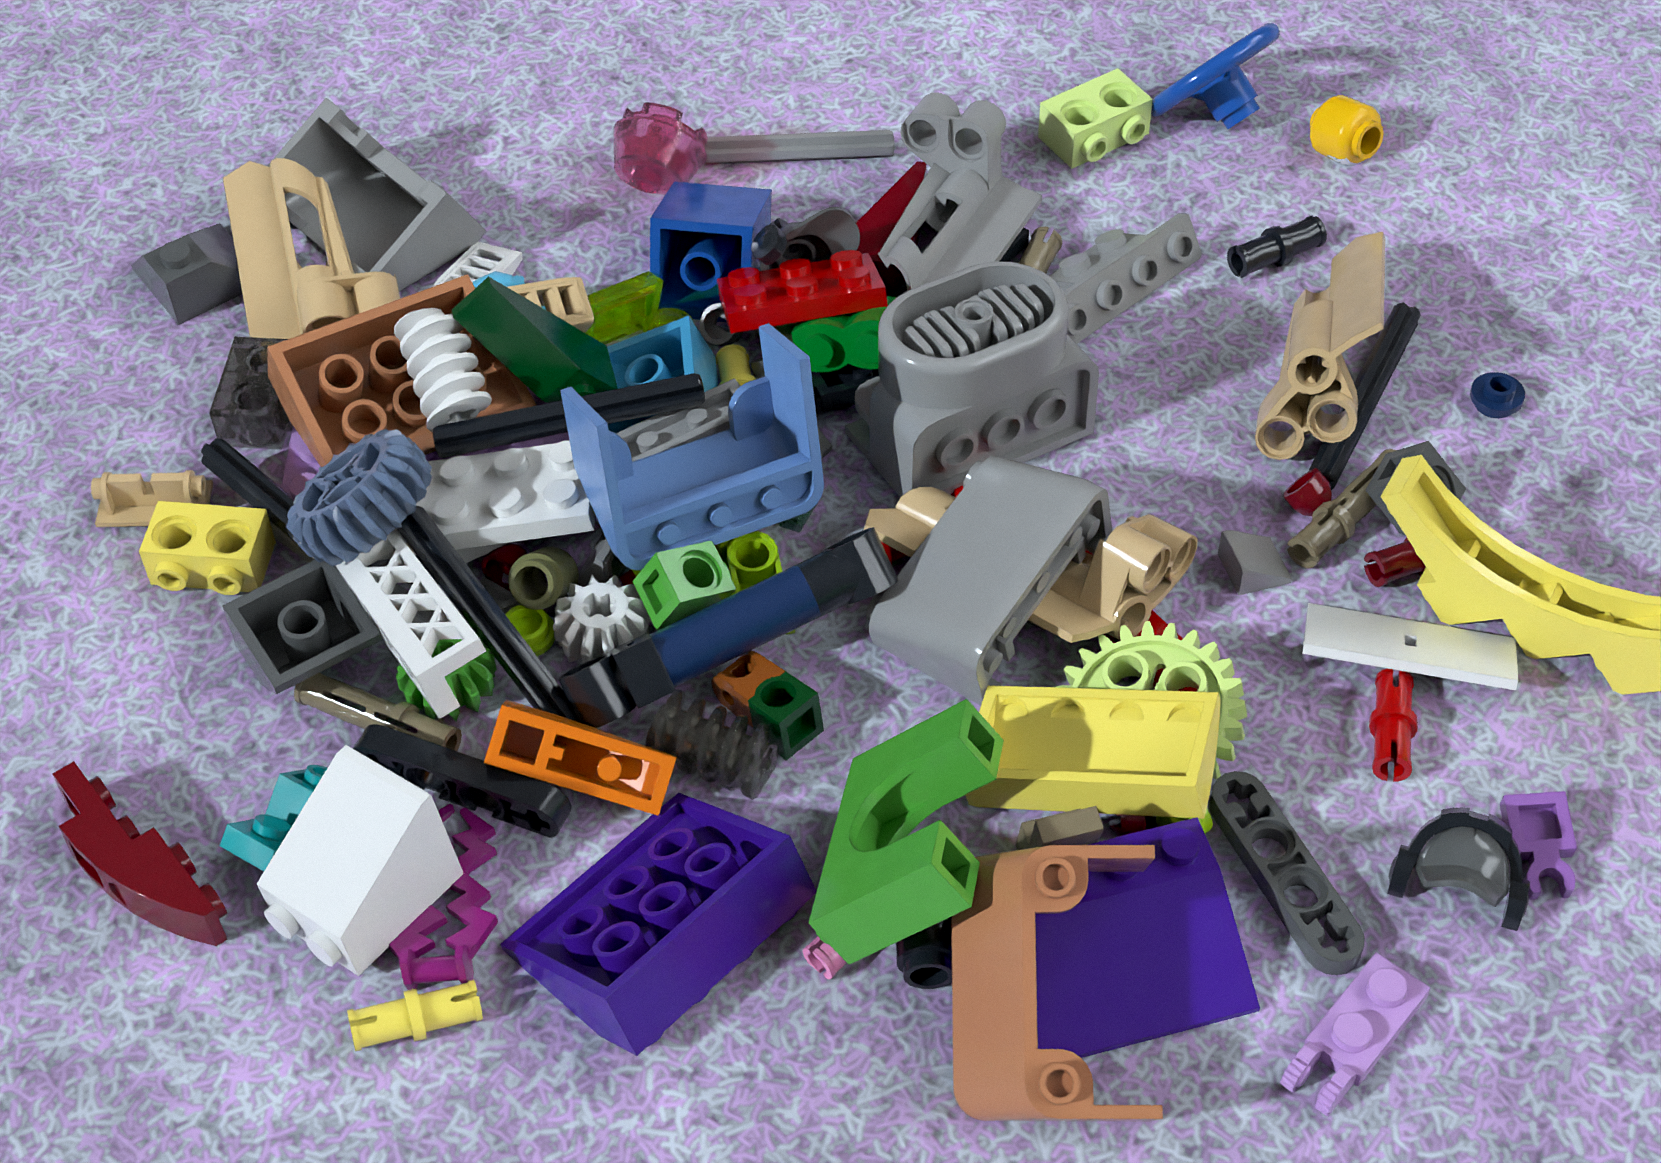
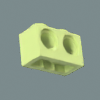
(1095, 118)

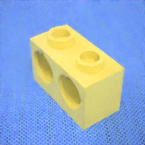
(207, 547)

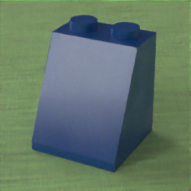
(703, 236)

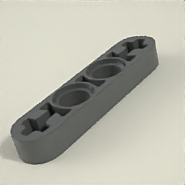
(1291, 869)

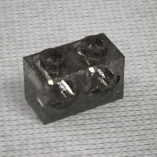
(245, 403)

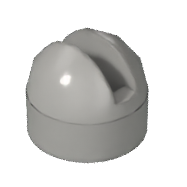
(713, 333)

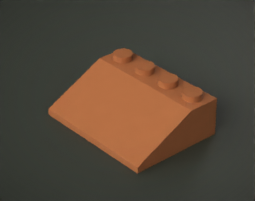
(356, 381)

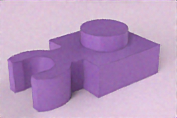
(1544, 836)

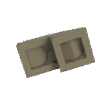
(1065, 828)

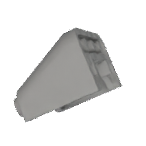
(384, 208)
(987, 570)

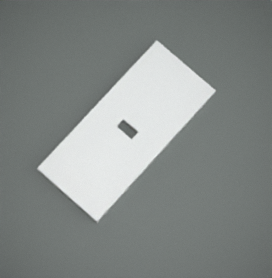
(1411, 646)

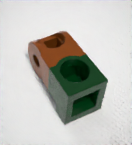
(771, 696)

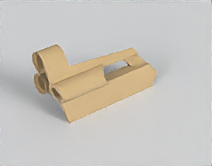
(276, 291)
(1313, 362)
(1088, 599)

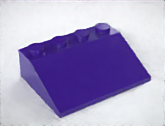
(662, 919)
(1143, 951)

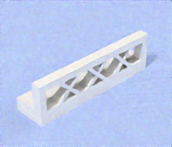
(409, 641)

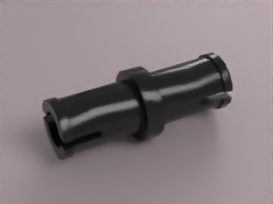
(1276, 246)

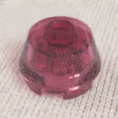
(657, 148)

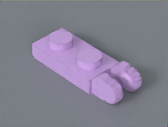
(1357, 1029)

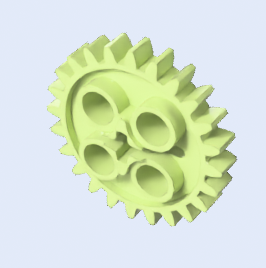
(1183, 667)

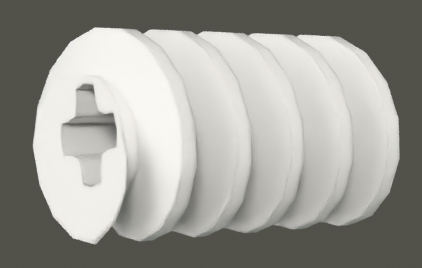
(441, 367)

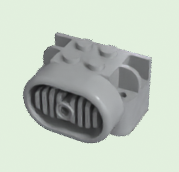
(973, 375)

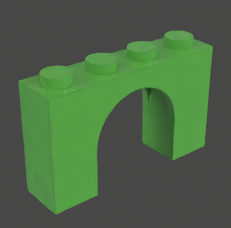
(877, 876)

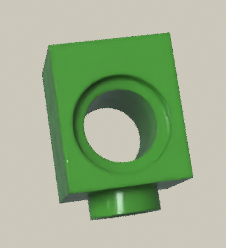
(683, 582)

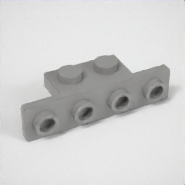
(1122, 272)

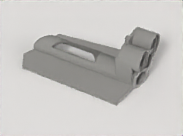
(961, 194)

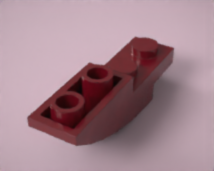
(134, 867)

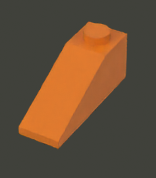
(579, 757)

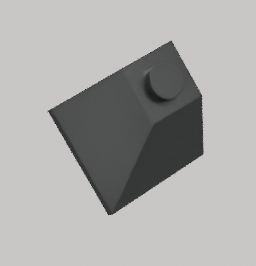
(192, 273)

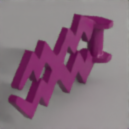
(479, 923)

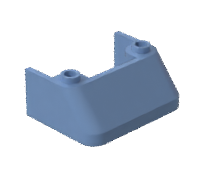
(713, 486)

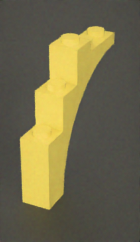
(1549, 611)

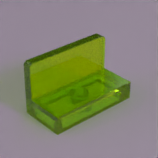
(624, 307)

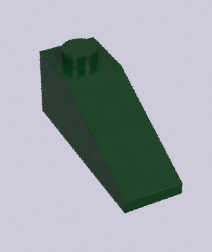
(535, 343)

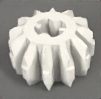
(598, 618)

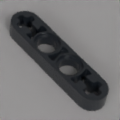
(467, 780)

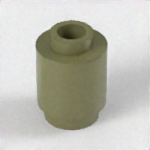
(529, 583)

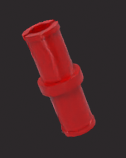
(1393, 725)

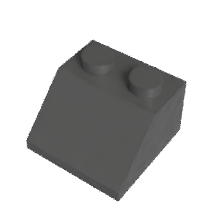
(299, 625)

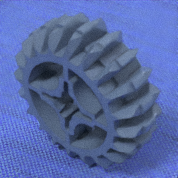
(359, 497)

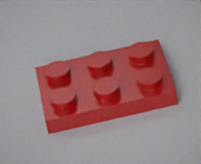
(801, 291)

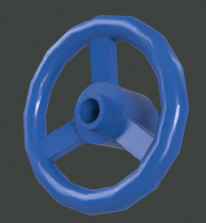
(1221, 81)

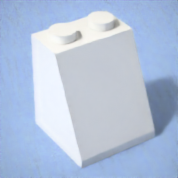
(358, 863)

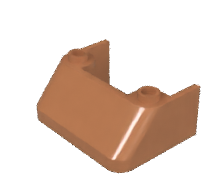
(994, 988)

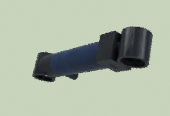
(696, 644)

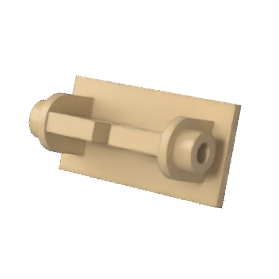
(131, 501)

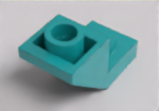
(260, 837)

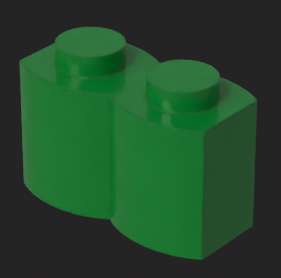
(841, 339)

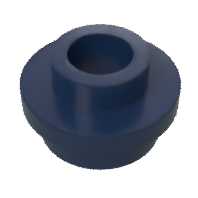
(1497, 394)

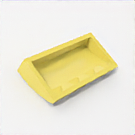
(1102, 750)

